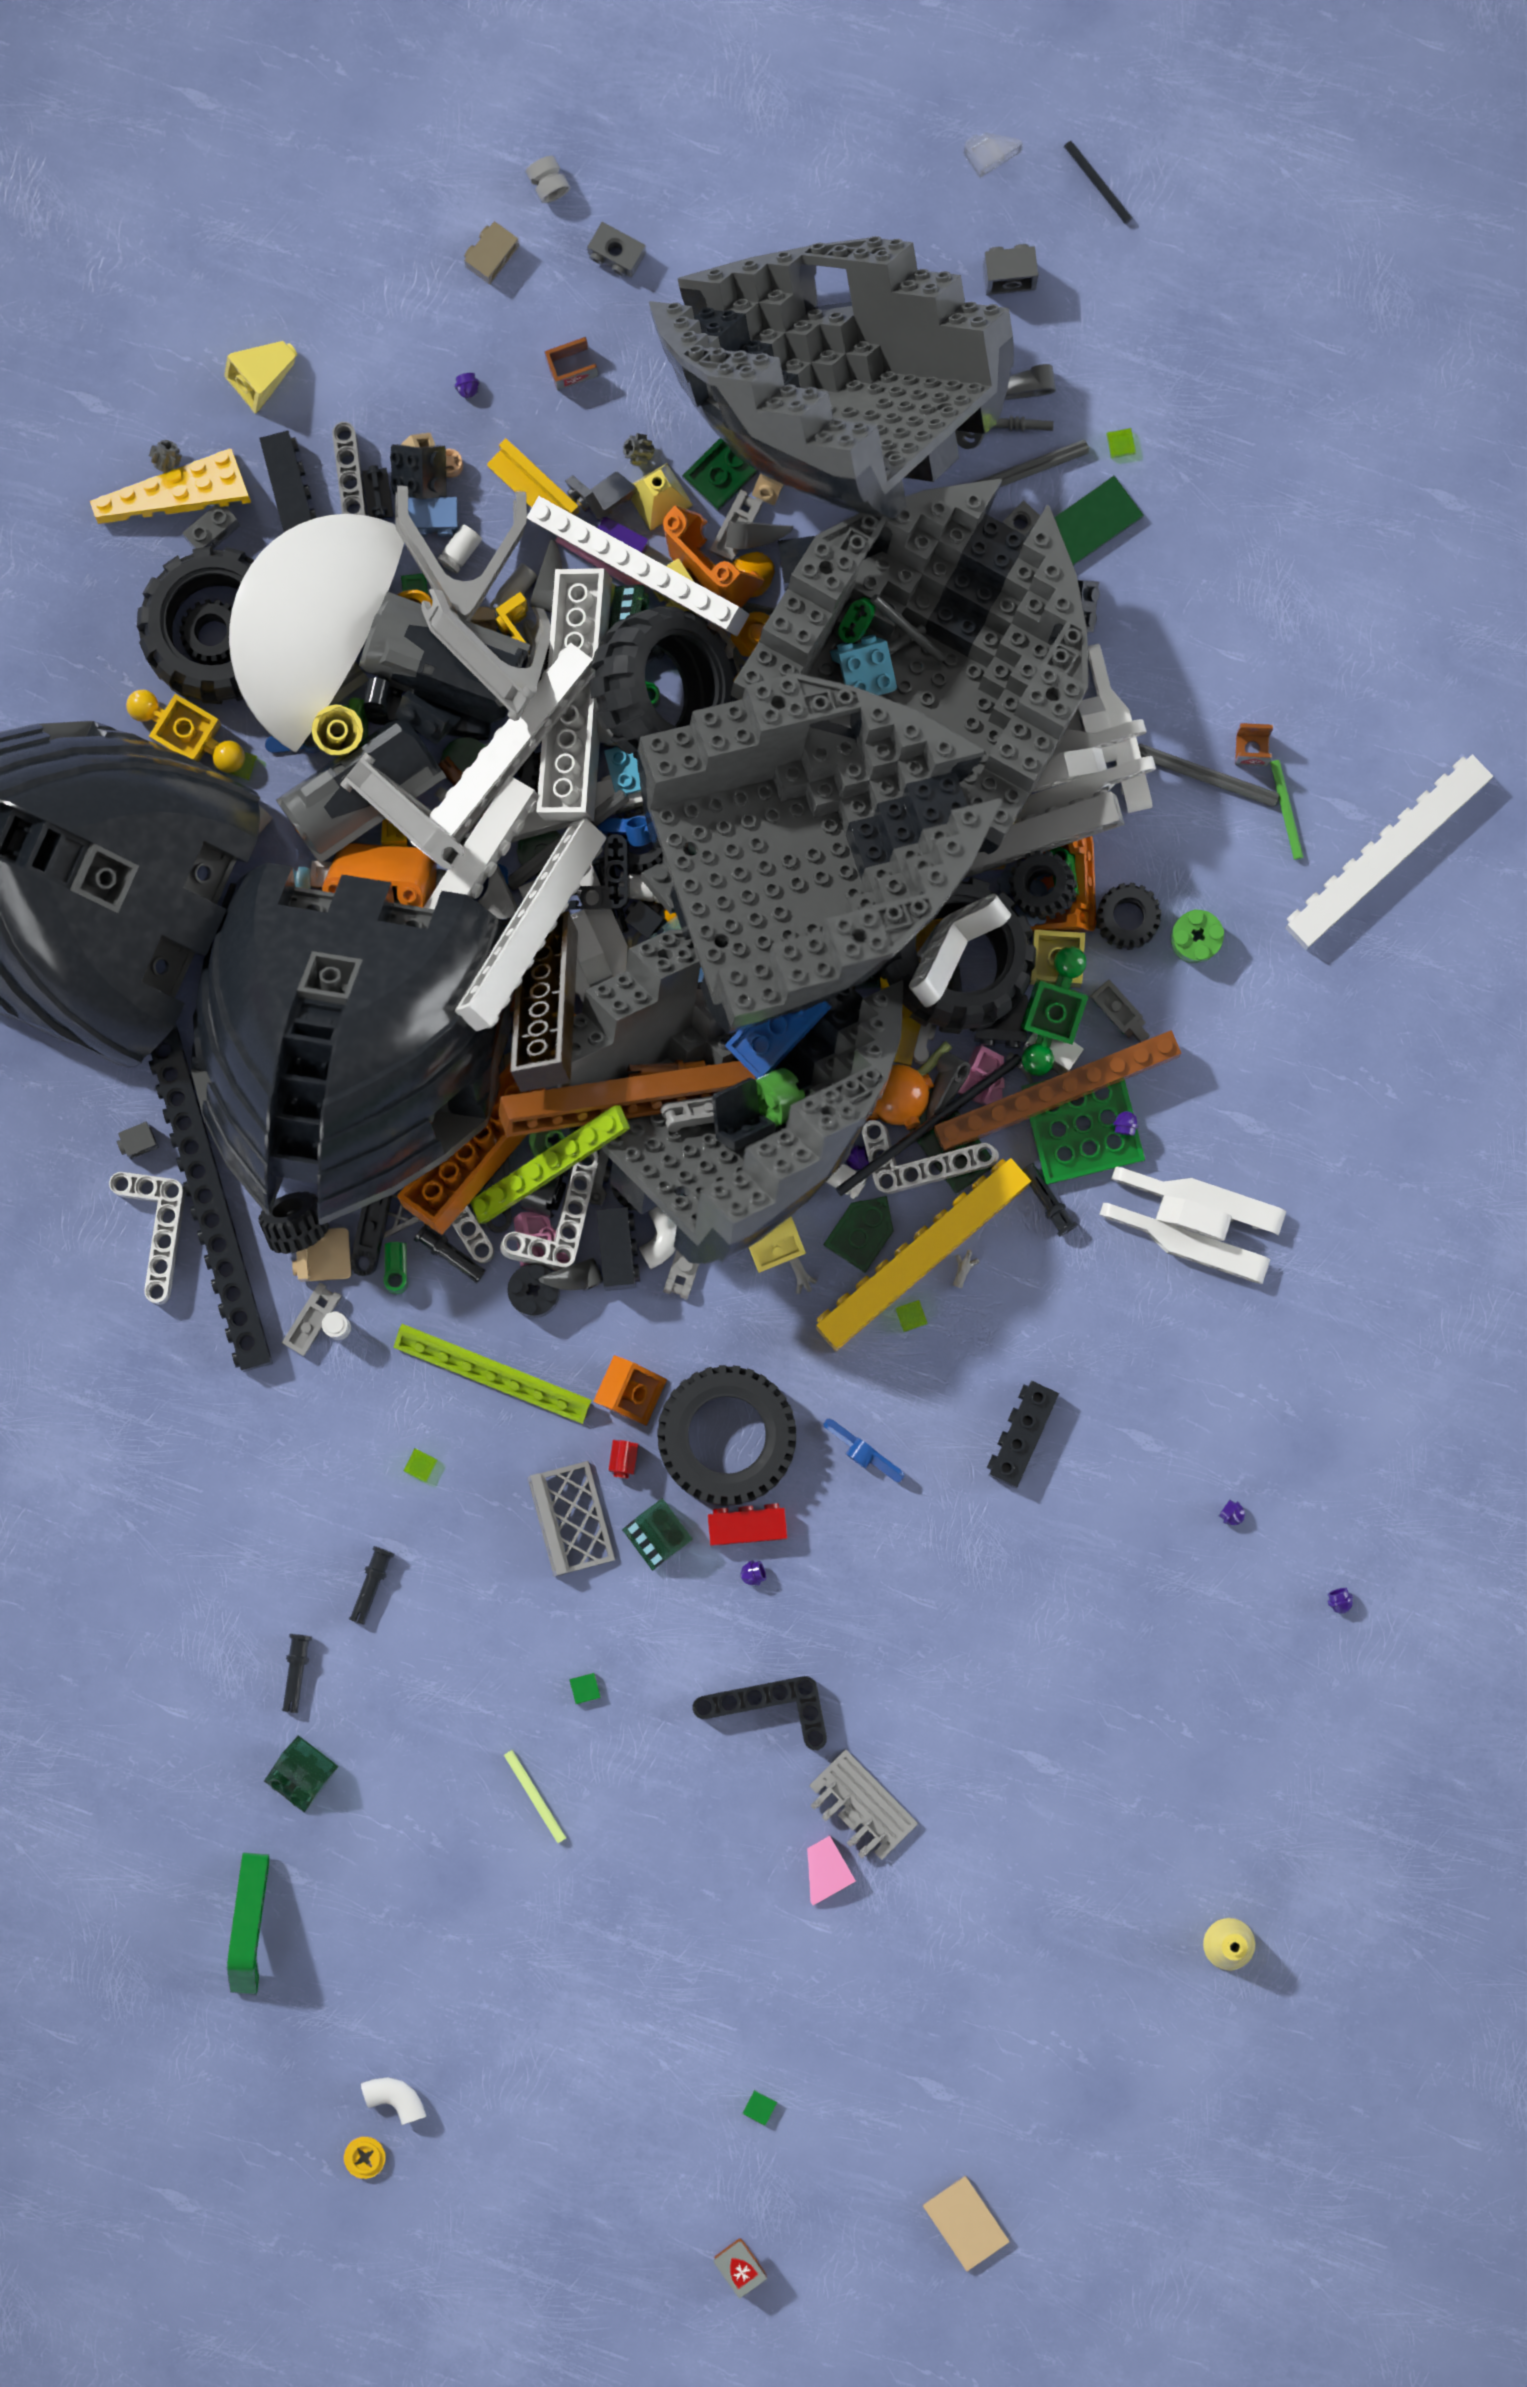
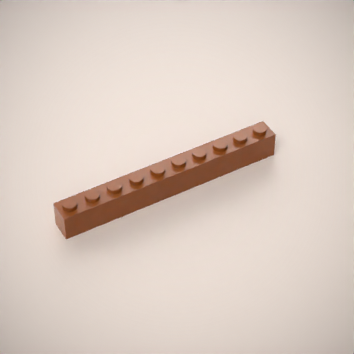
(1057, 1091)
(636, 1095)

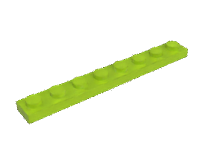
(550, 1164)
(492, 1373)

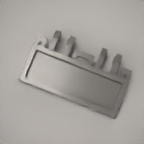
(864, 1803)

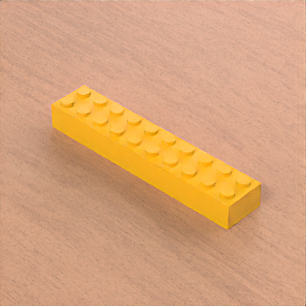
(923, 1254)

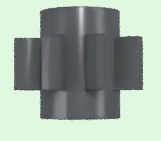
(638, 449)
(165, 455)

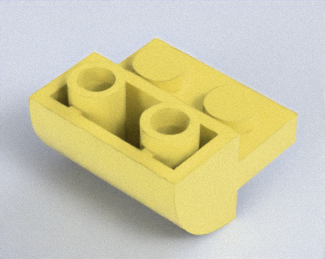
(777, 1247)

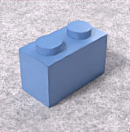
(434, 515)

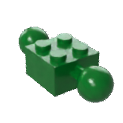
(1054, 1011)

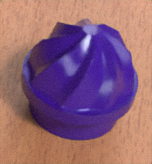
(467, 385)
(1126, 1124)
(857, 1158)
(1232, 1513)
(753, 1573)
(1340, 1600)

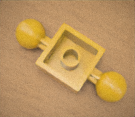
(185, 729)

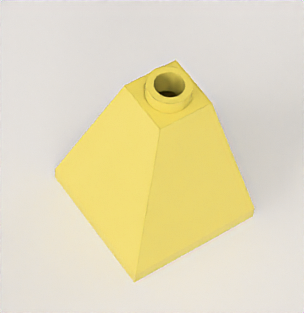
(259, 371)
(657, 495)

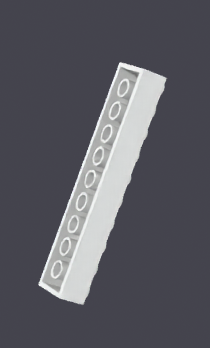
(573, 743)

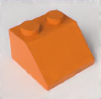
(630, 1390)

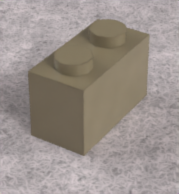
(491, 252)

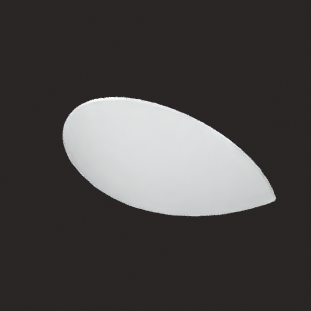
(308, 616)

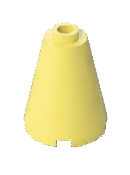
(337, 730)
(1221, 1936)

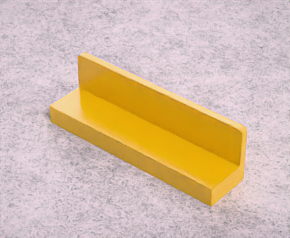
(524, 476)

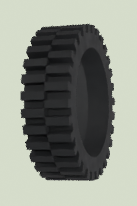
(727, 1487)

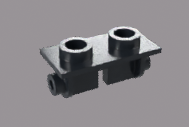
(377, 492)

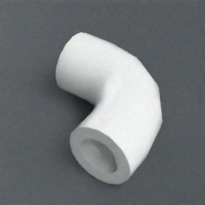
(662, 1244)
(395, 2093)

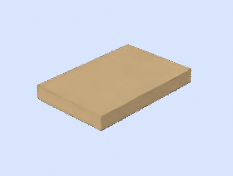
(966, 2223)

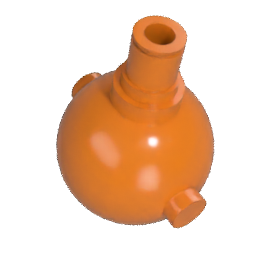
(904, 1097)

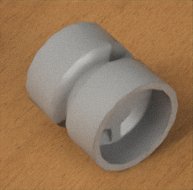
(547, 178)

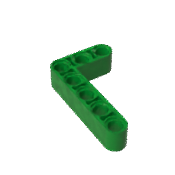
(246, 1925)

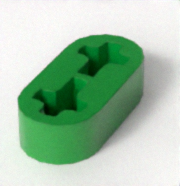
(861, 622)

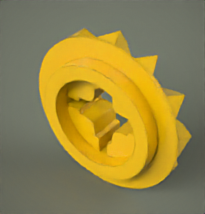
(363, 2169)

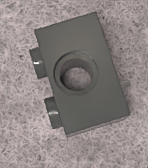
(608, 238)
(211, 528)

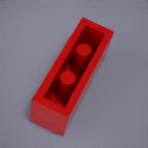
(747, 1525)

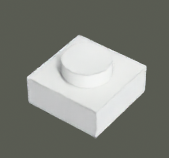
(319, 873)

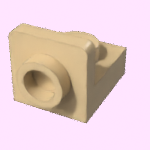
(767, 489)

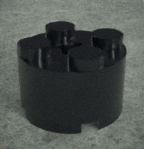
(546, 1197)
(519, 1287)

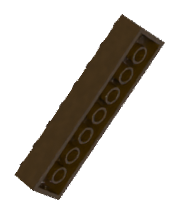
(546, 1012)

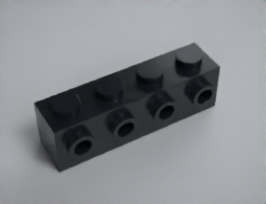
(286, 479)
(1023, 1433)

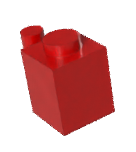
(623, 1458)

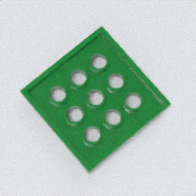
(1080, 1164)

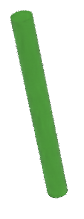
(1286, 810)

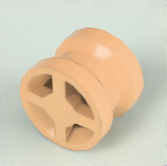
(457, 465)

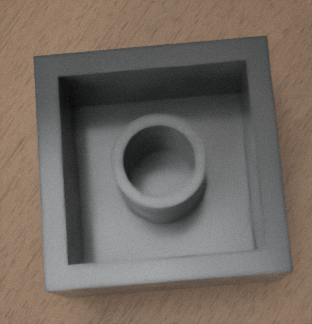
(1010, 269)

